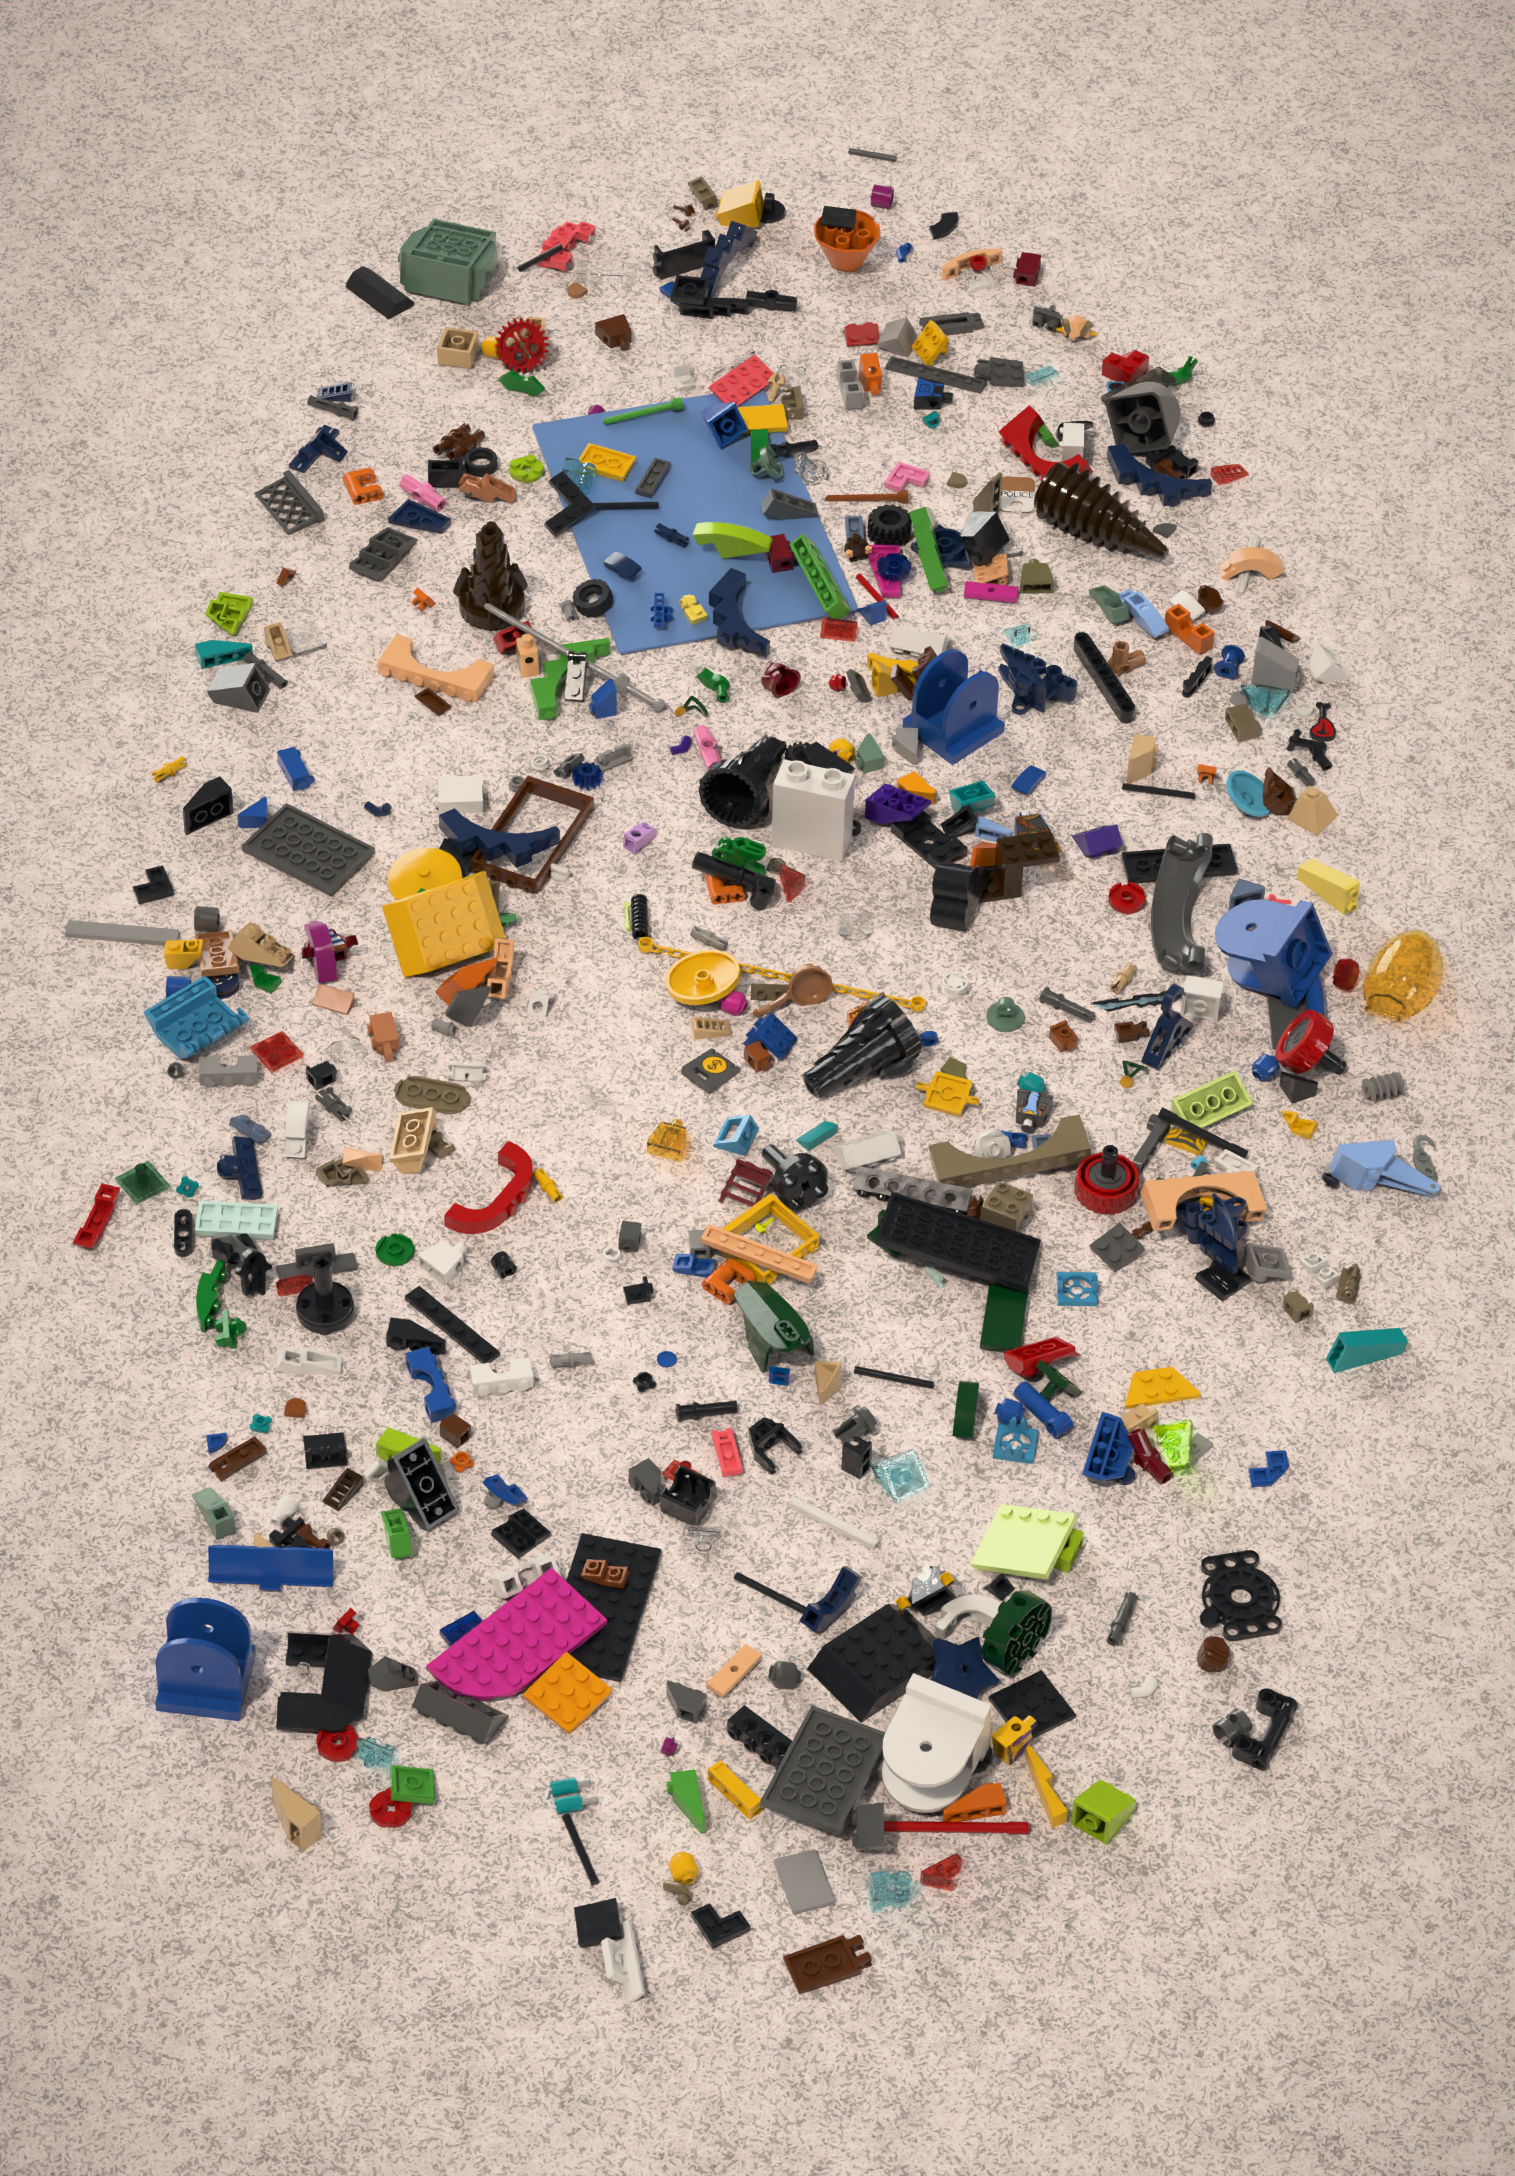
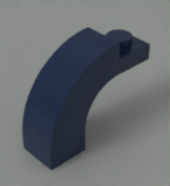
(823, 1613)

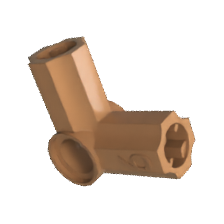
(1121, 661)

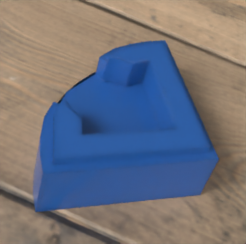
(216, 1441)

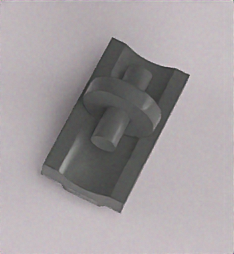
(1047, 316)

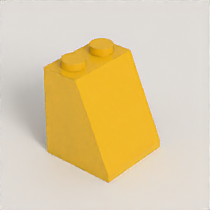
(742, 205)

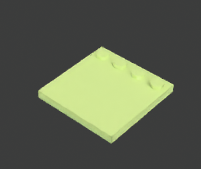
(1024, 1541)

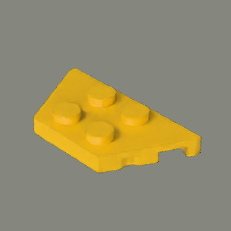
(1159, 1387)

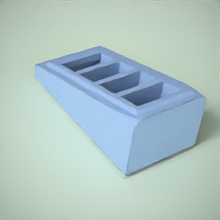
(988, 830)

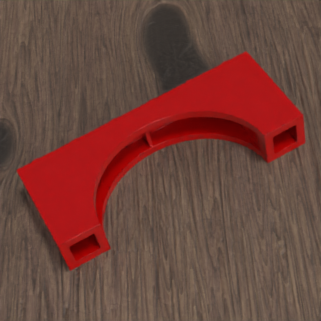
(1020, 437)

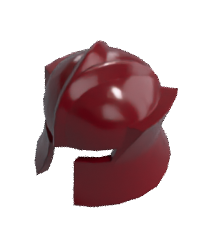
(780, 679)

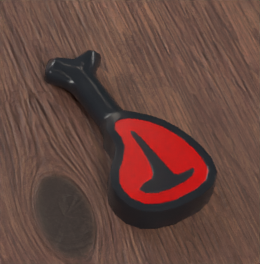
(1324, 729)

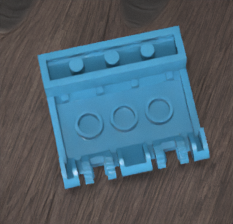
(193, 1018)

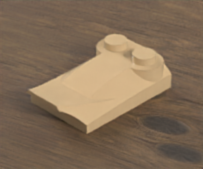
(412, 1139)

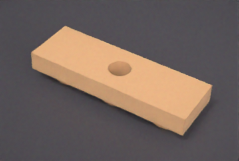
(734, 1671)

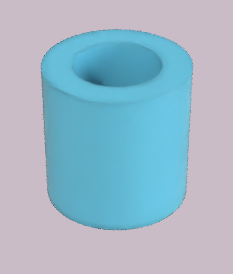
(1195, 1163)

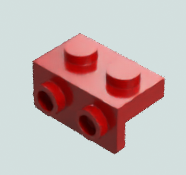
(861, 334)

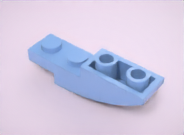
(1144, 613)

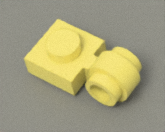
(692, 611)

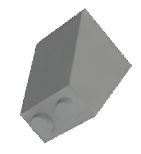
(1275, 666)

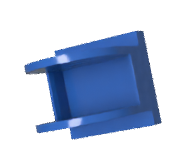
(957, 712)
(1280, 953)
(204, 1667)

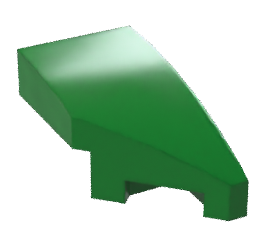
(264, 980)

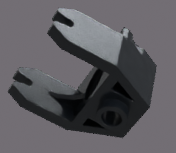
(765, 1435)

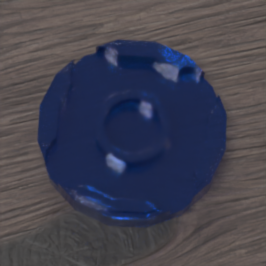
(894, 567)

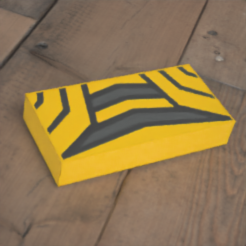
(1185, 1141)

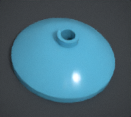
(1246, 793)

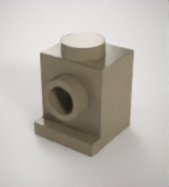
(1297, 1306)

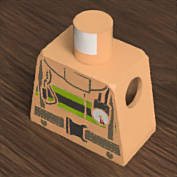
(527, 648)

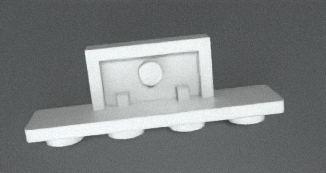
(623, 1962)

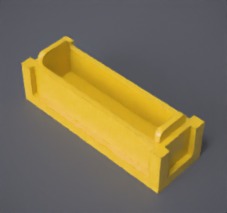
(734, 1789)

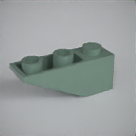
(215, 1512)

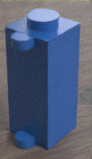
(294, 768)

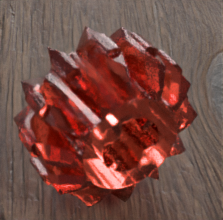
(1345, 974)

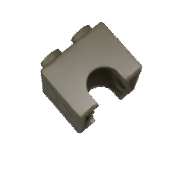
(1007, 1206)

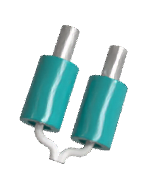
(569, 1803)

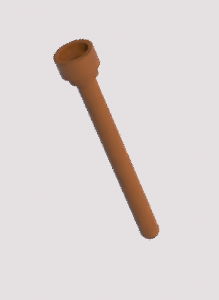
(900, 496)

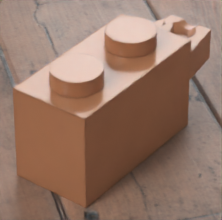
(384, 1034)

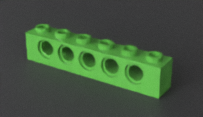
(819, 577)

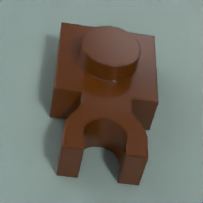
(1128, 1031)

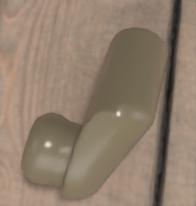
(680, 1889)

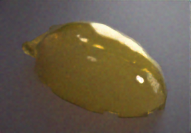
(1403, 975)

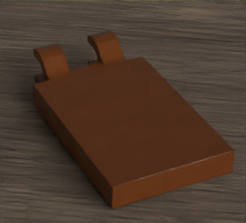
(826, 1963)

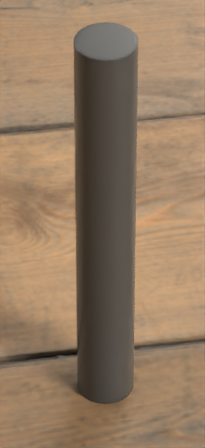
(872, 154)

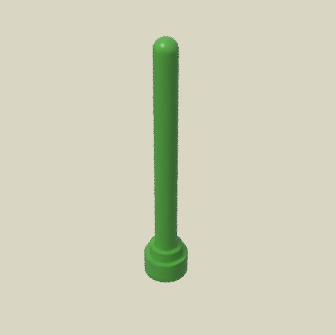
(675, 404)

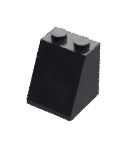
(983, 536)
(819, 756)

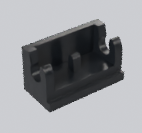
(856, 1459)

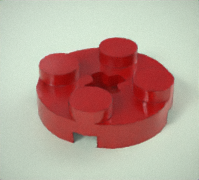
(1123, 905)
(339, 1752)
(384, 1819)

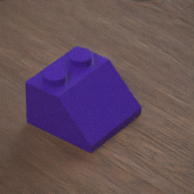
(1098, 840)

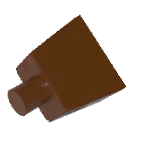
(614, 332)

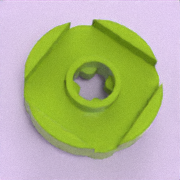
(530, 462)

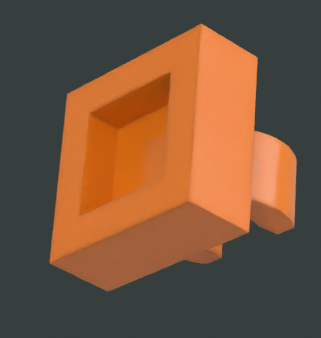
(423, 599)
(1206, 771)

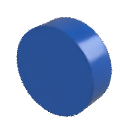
(929, 1038)

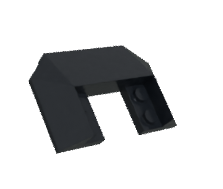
(343, 1683)

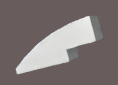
(307, 1362)

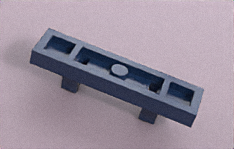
(308, 454)

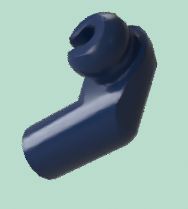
(378, 811)

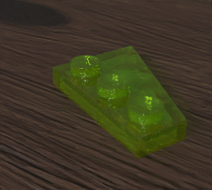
(1176, 1443)

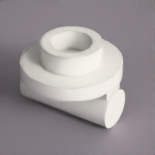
(559, 872)

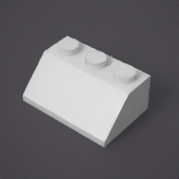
(916, 641)
(867, 1150)

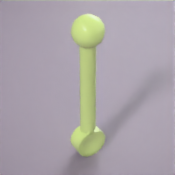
(626, 905)

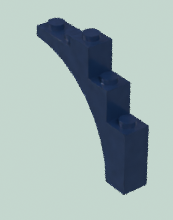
(727, 246)
(1148, 481)
(732, 627)
(494, 844)

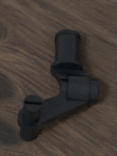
(1316, 748)

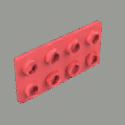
(742, 381)

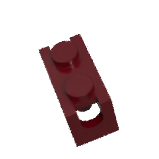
(1027, 269)
(780, 555)

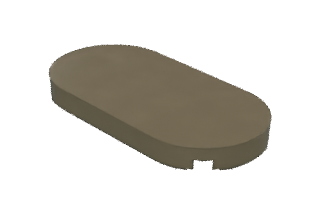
(432, 1093)

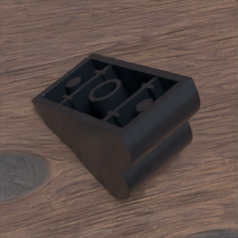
(956, 894)
(419, 1485)

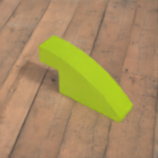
(732, 539)

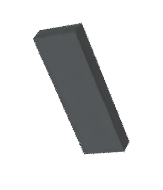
(653, 478)

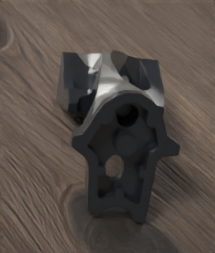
(241, 1251)

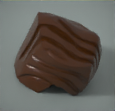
(1213, 1654)

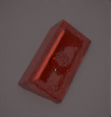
(838, 629)

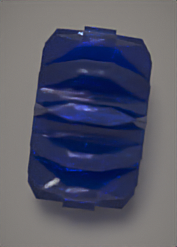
(587, 775)

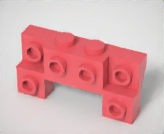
(567, 237)

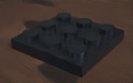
(1036, 1698)

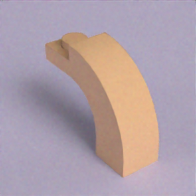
(1252, 559)
(501, 975)

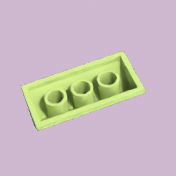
(1212, 1101)

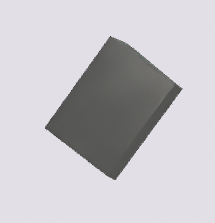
(467, 1005)

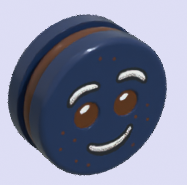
(226, 985)

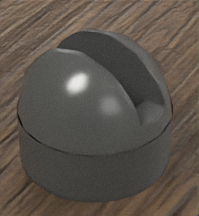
(171, 1070)

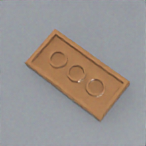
(215, 956)

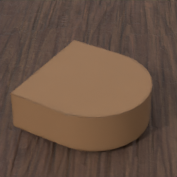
(576, 290)

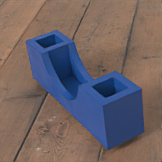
(423, 1367)

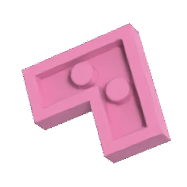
(906, 473)

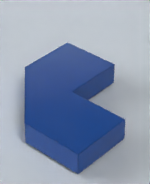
(1277, 1466)

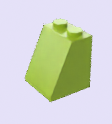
(1102, 1811)

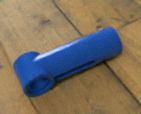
(1054, 1421)

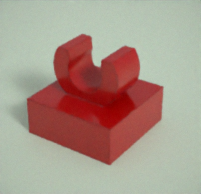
(346, 1622)

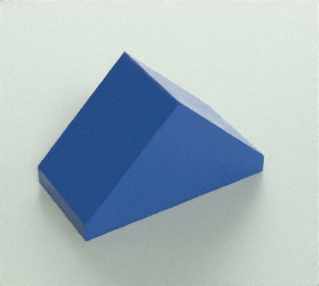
(874, 612)
(254, 815)

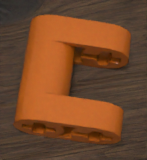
(357, 491)
(719, 892)
(717, 1281)

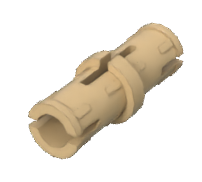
(1123, 977)

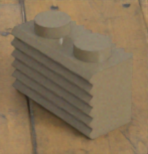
(1242, 722)

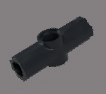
(772, 300)

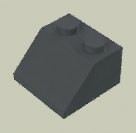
(869, 1828)

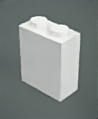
(459, 792)

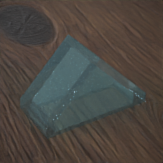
(1018, 635)

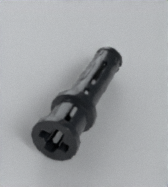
(786, 448)
(697, 1410)

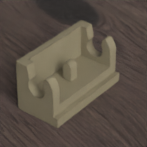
(703, 192)
(793, 403)

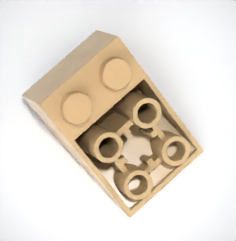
(258, 947)
(297, 1816)

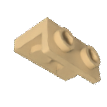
(1140, 1417)

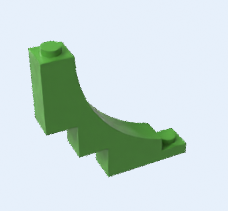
(928, 548)
(545, 689)

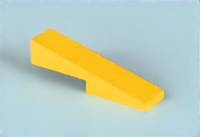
(1042, 1778)

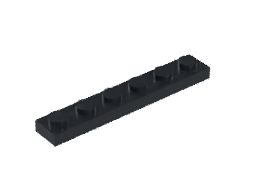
(452, 1325)

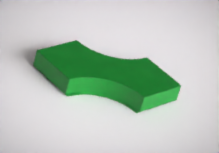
(514, 381)

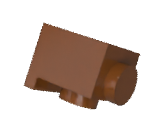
(1063, 1036)
(757, 1056)

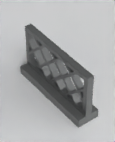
(301, 498)

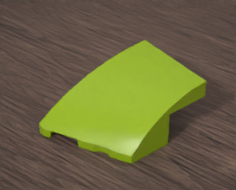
(229, 611)

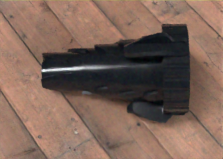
(737, 787)
(875, 1040)

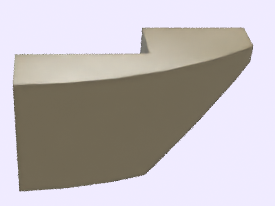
(440, 1146)

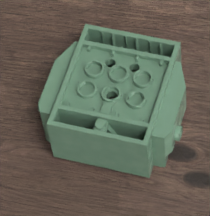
(448, 261)

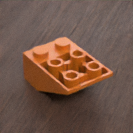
(465, 979)

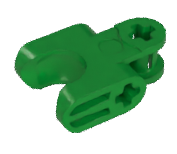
(741, 852)

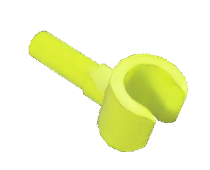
(761, 1227)

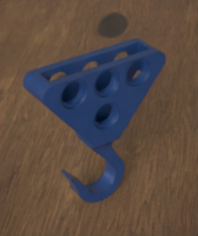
(1169, 1028)

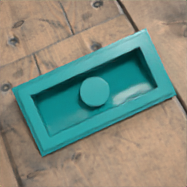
(818, 1135)

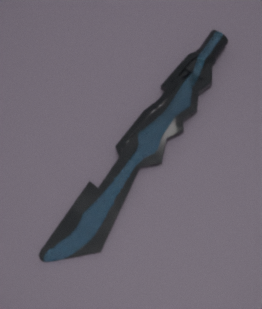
(1138, 1000)

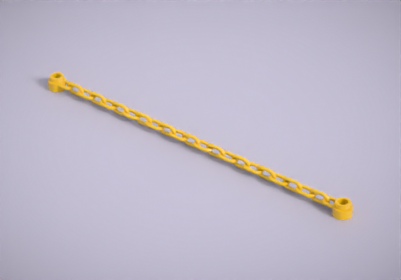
(646, 945)

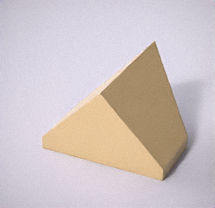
(827, 1379)

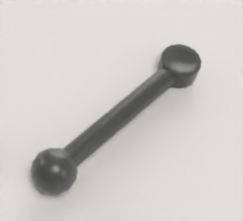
(329, 1090)

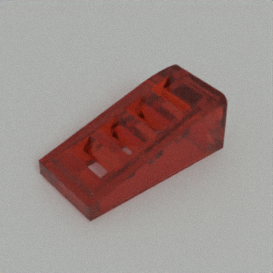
(1220, 474)

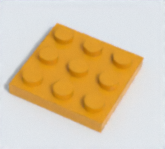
(567, 1693)

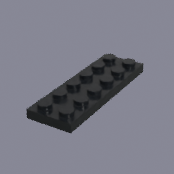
(1145, 864)

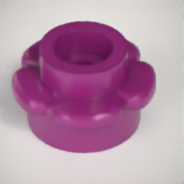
(669, 1746)

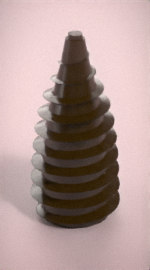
(1093, 512)

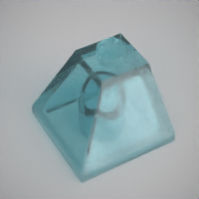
(1265, 698)
(901, 1475)

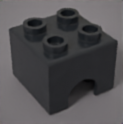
(688, 1496)

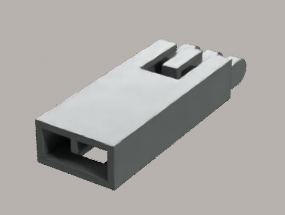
(970, 322)

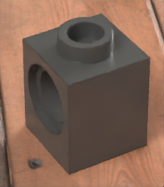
(630, 1236)

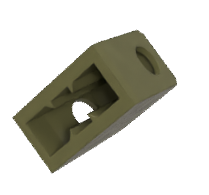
(1036, 578)

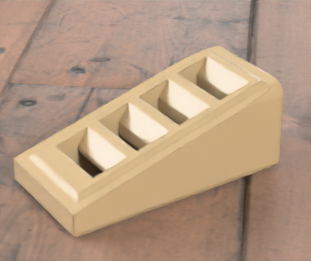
(701, 1032)

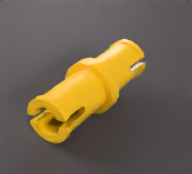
(169, 768)
(547, 1185)

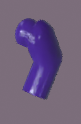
(684, 745)

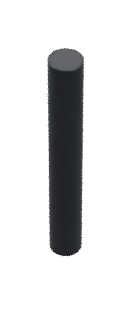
(541, 257)

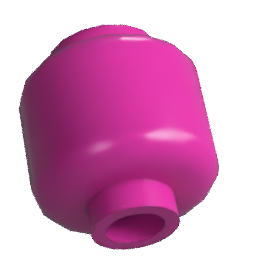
(734, 1003)

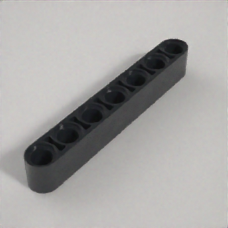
(1104, 677)

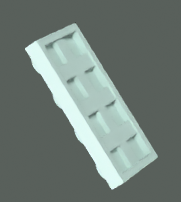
(231, 1218)

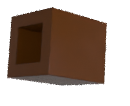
(455, 1430)

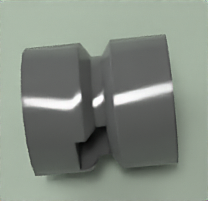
(1234, 1724)

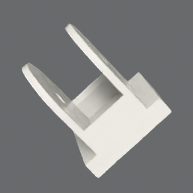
(933, 1745)

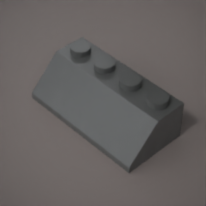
(458, 1711)

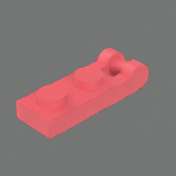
(727, 1452)

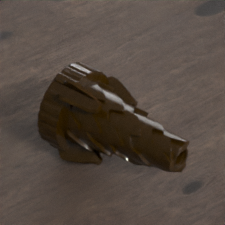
(491, 582)

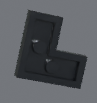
(157, 888)
(718, 1930)

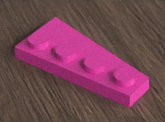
(887, 588)

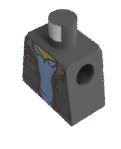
(1032, 1109)

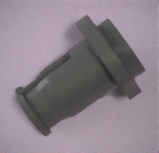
(856, 1424)

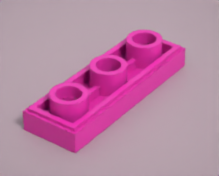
(990, 592)

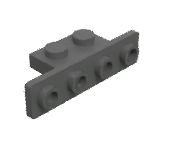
(305, 1257)

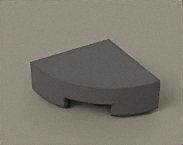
(1165, 529)

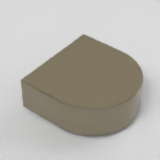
(957, 480)

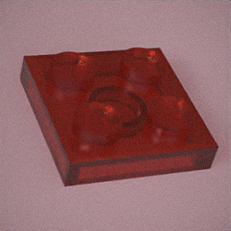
(276, 1052)

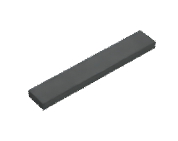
(947, 377)

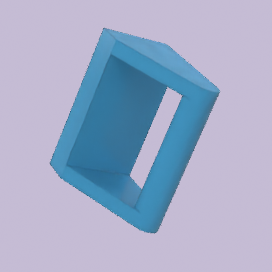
(743, 1137)

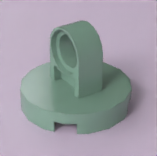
(768, 463)
(1005, 1015)

